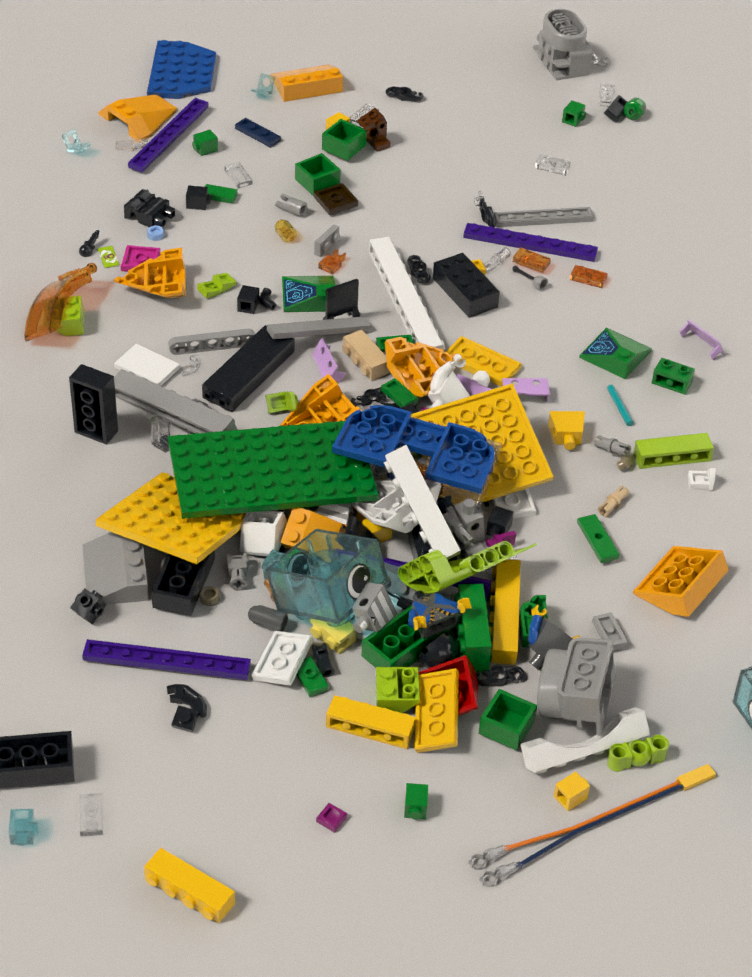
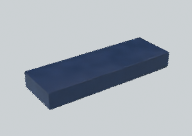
(257, 132)

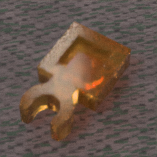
(332, 263)

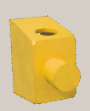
(566, 427)

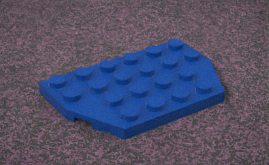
(181, 69)

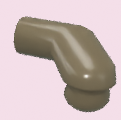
(626, 462)

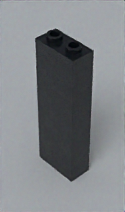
(247, 369)

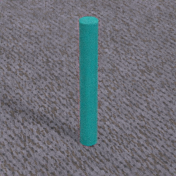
(618, 402)

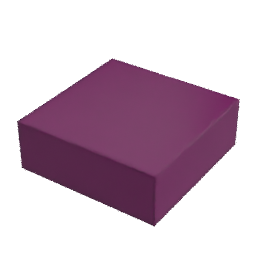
(331, 817)

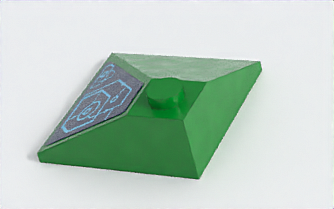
(305, 293)
(615, 353)

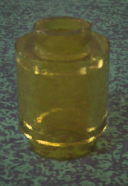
(285, 230)

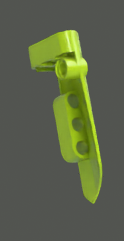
(434, 572)

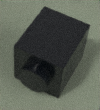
(197, 197)
(248, 299)
(499, 521)

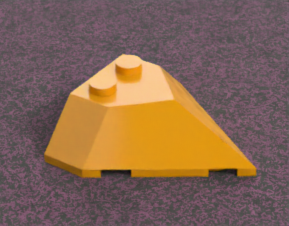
(159, 276)
(414, 363)

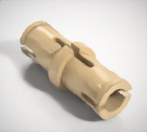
(613, 501)

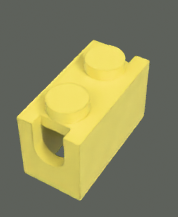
(337, 637)

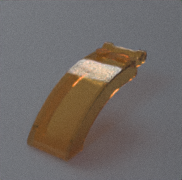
(49, 304)

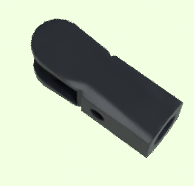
(323, 660)

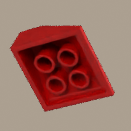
(467, 683)

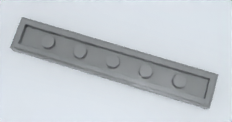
(543, 217)
(318, 327)

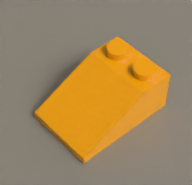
(302, 523)

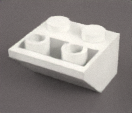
(262, 532)

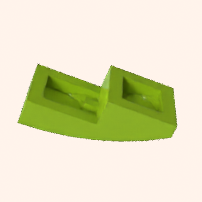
(218, 285)

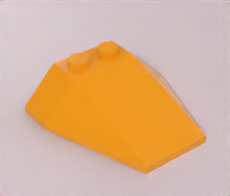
(141, 114)
(321, 404)

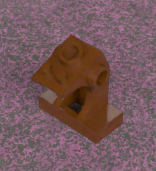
(376, 126)

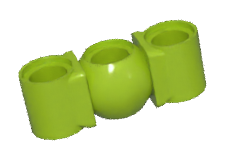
(637, 753)

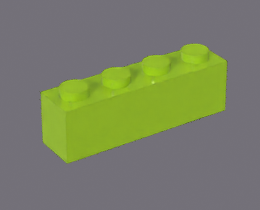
(673, 450)

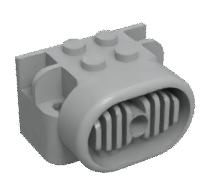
(564, 45)
(578, 682)

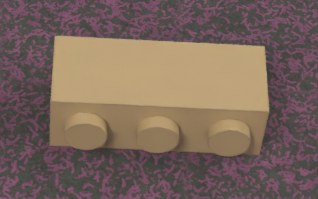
(365, 355)

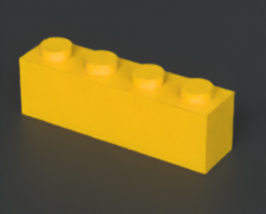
(370, 722)
(189, 885)

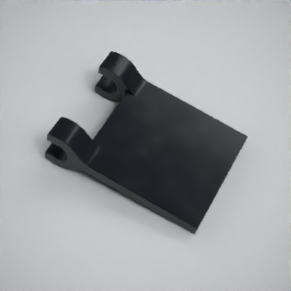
(342, 300)

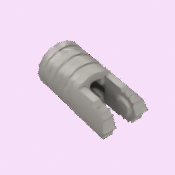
(292, 205)

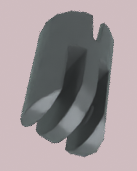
(268, 618)

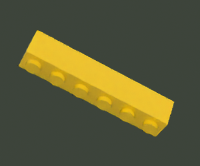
(506, 611)

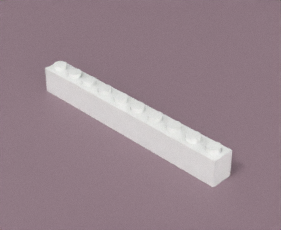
(403, 293)

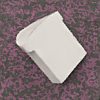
(701, 479)

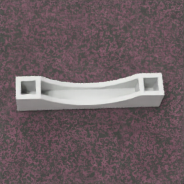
(624, 727)

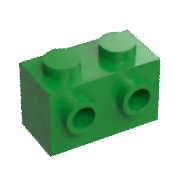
(673, 376)

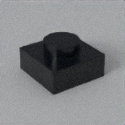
(185, 719)

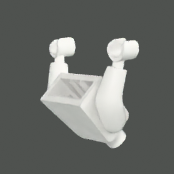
(445, 385)

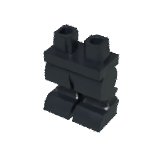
(149, 209)

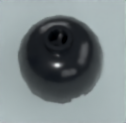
(440, 651)

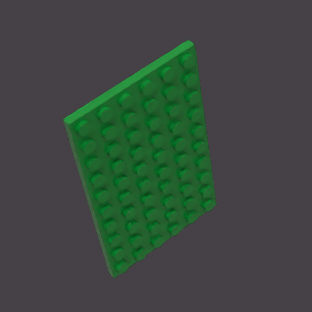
(265, 470)

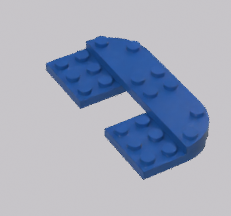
(457, 452)

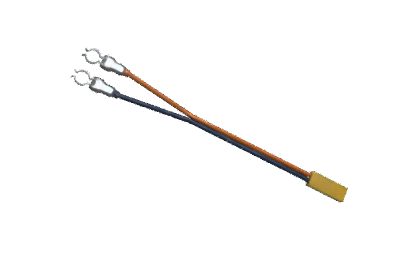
(502, 872)

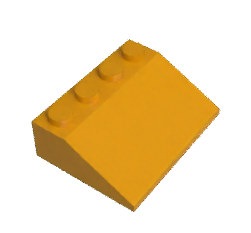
(308, 82)
(682, 579)

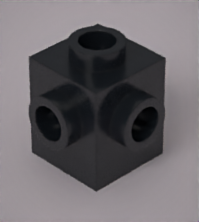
(88, 605)

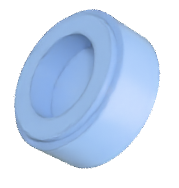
(155, 233)

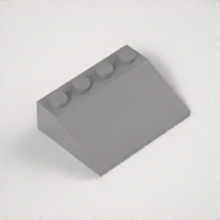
(116, 569)

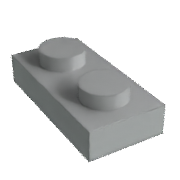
(326, 240)
(609, 629)

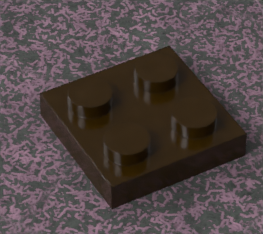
(335, 198)

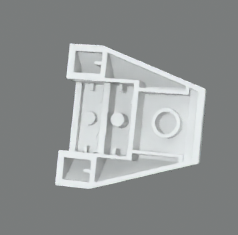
(389, 508)

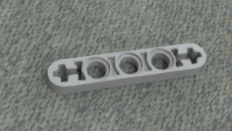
(203, 340)

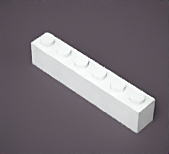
(421, 502)

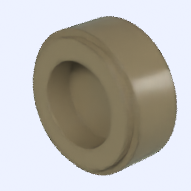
(209, 596)

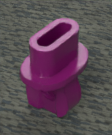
(508, 536)

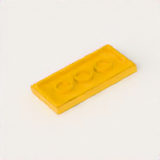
(484, 359)
(437, 712)

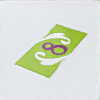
(108, 256)

